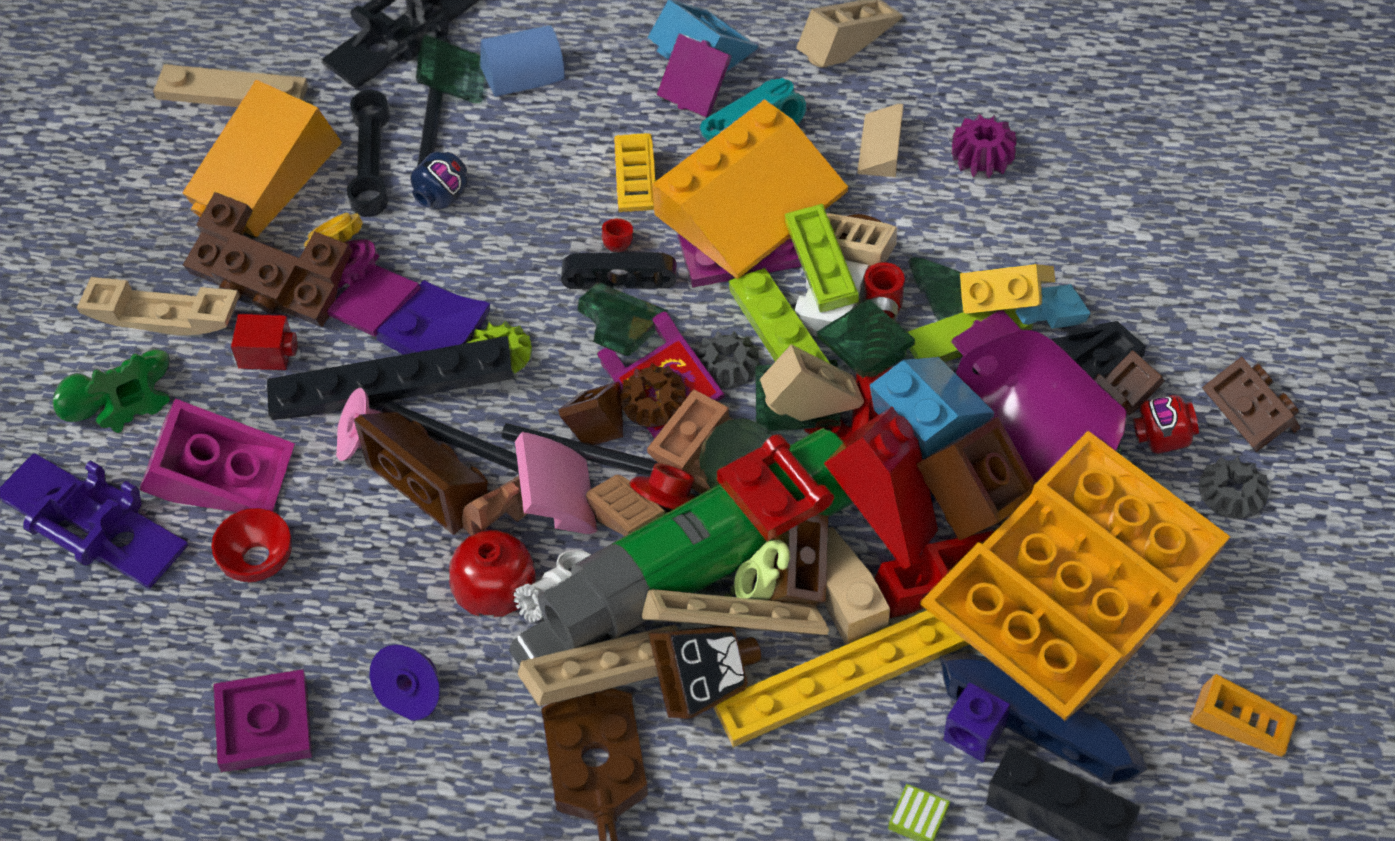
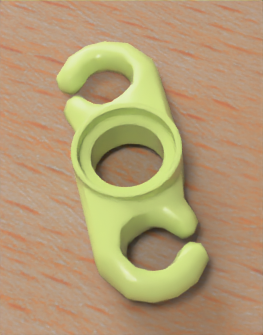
(763, 565)

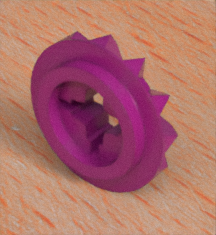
(360, 261)

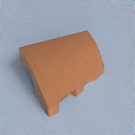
(491, 506)

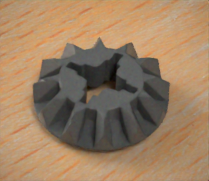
(728, 373)
(1227, 500)

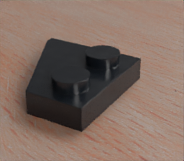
(1100, 348)

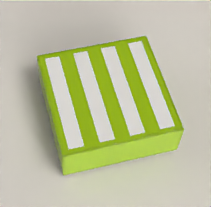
(918, 814)

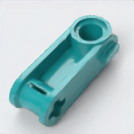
(776, 91)

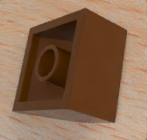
(977, 478)

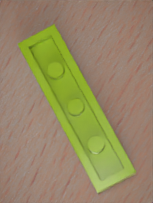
(771, 315)

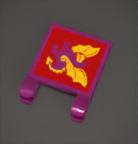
(675, 354)

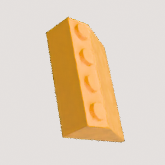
(741, 184)

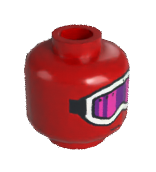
(1166, 424)

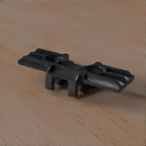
(403, 36)

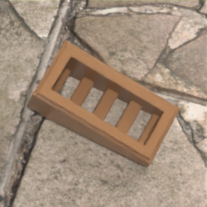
(620, 506)

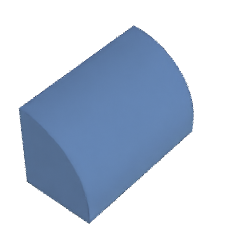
(521, 60)

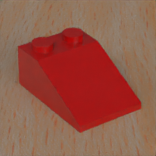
(886, 485)

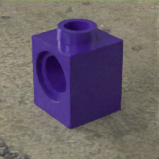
(976, 722)

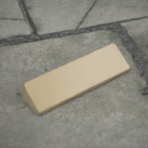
(733, 612)

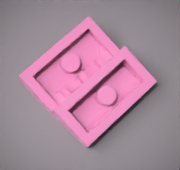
(554, 483)

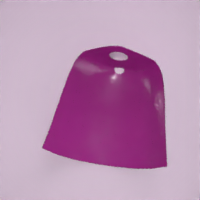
(1049, 403)

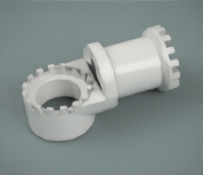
(528, 594)

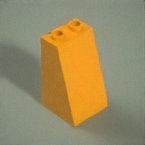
(264, 155)

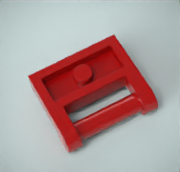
(765, 497)

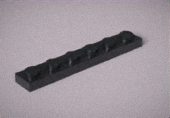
(391, 378)

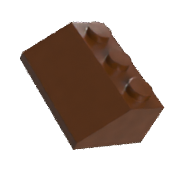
(419, 467)

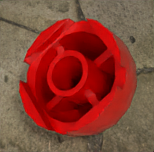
(488, 572)

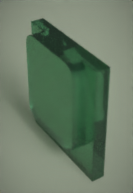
(450, 70)
(867, 339)

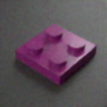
(262, 720)

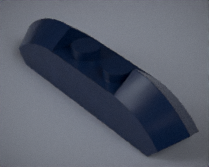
(1082, 740)

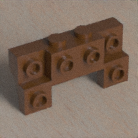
(265, 274)

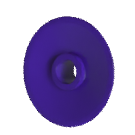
(405, 681)

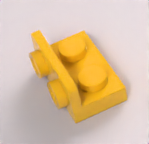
(1004, 288)

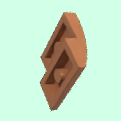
(684, 433)

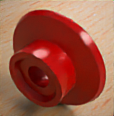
(665, 486)

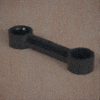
(368, 153)

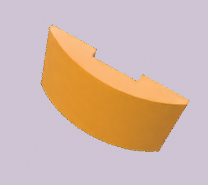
(1077, 575)

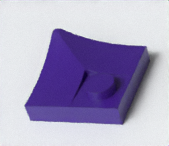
(433, 321)

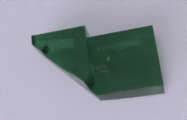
(940, 285)

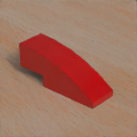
(907, 587)

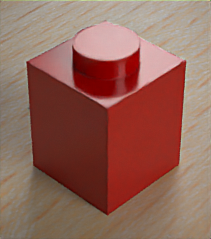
(263, 342)

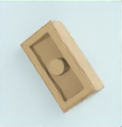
(881, 142)

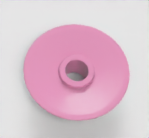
(347, 434)

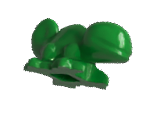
(122, 390)

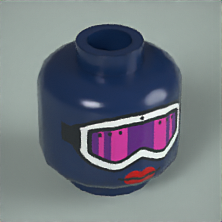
(439, 180)

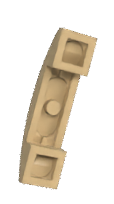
(174, 314)

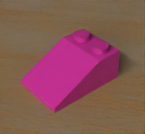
(215, 462)

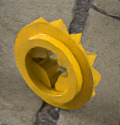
(339, 227)

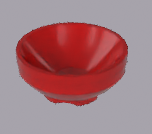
(248, 530)

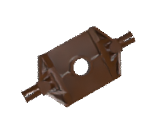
(586, 723)

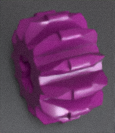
(984, 145)

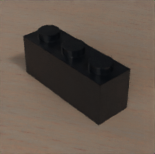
(1058, 801)

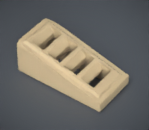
(877, 233)

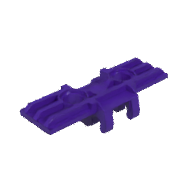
(97, 508)

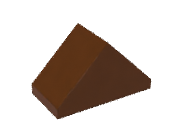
(595, 414)

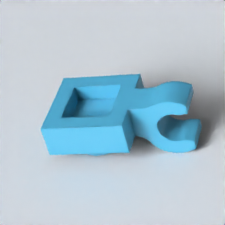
(1059, 307)

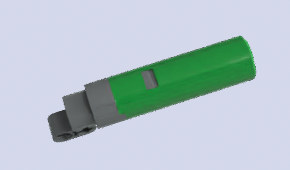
(672, 553)

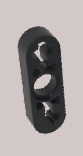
(587, 269)

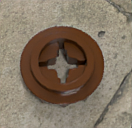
(647, 411)

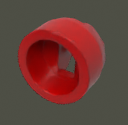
(617, 234)

